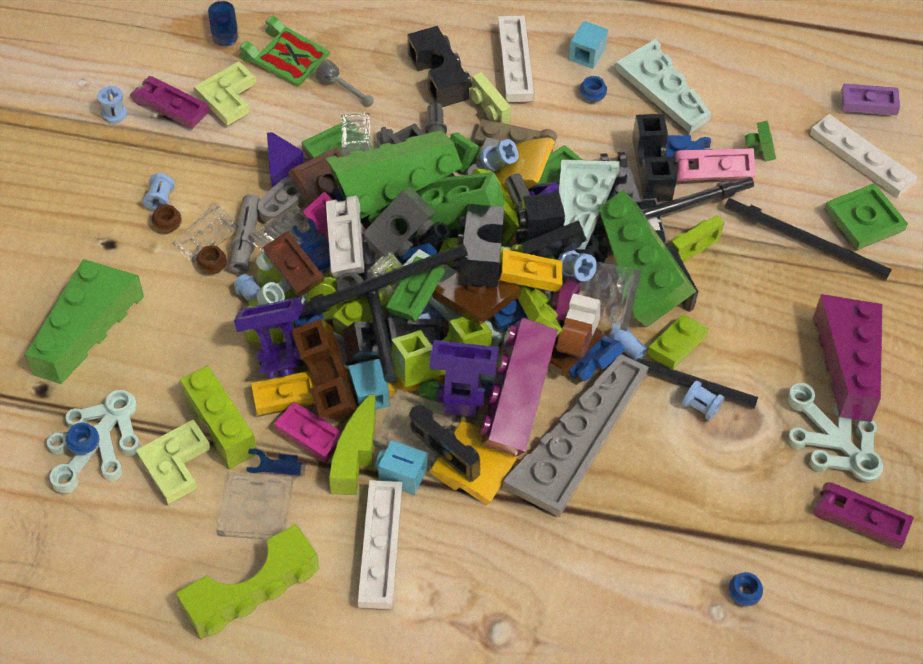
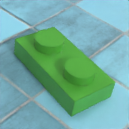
(414, 293)

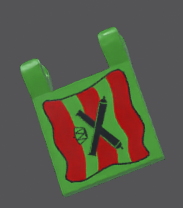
(287, 55)

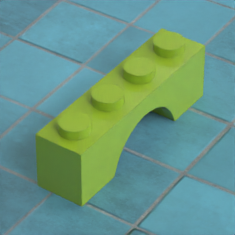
(214, 604)

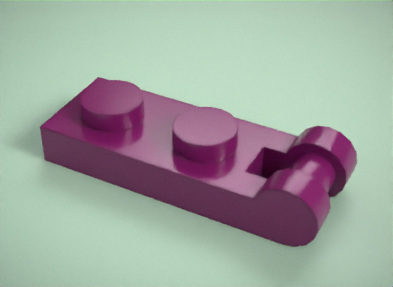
(170, 102)
(863, 515)

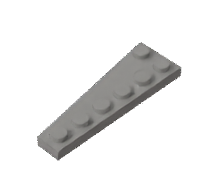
(566, 453)

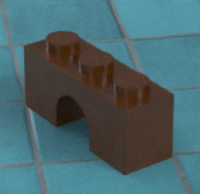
(332, 388)

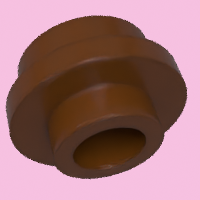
(166, 218)
(208, 254)

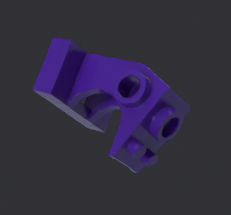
(280, 358)
(462, 379)

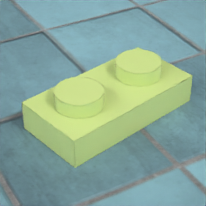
(490, 99)

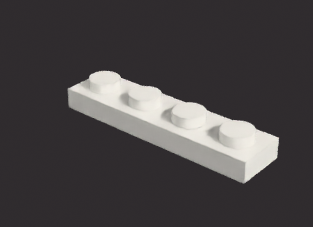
(515, 59)
(863, 156)
(380, 545)

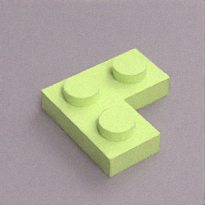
(222, 92)
(166, 458)

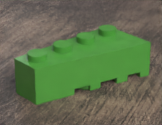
(385, 172)
(451, 197)
(640, 247)
(81, 317)

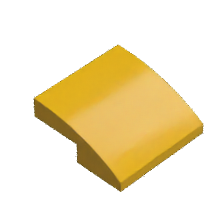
(530, 161)
(493, 466)

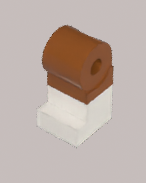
(579, 325)

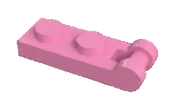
(715, 164)

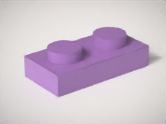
(870, 99)

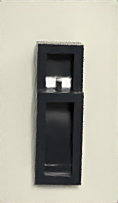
(361, 340)

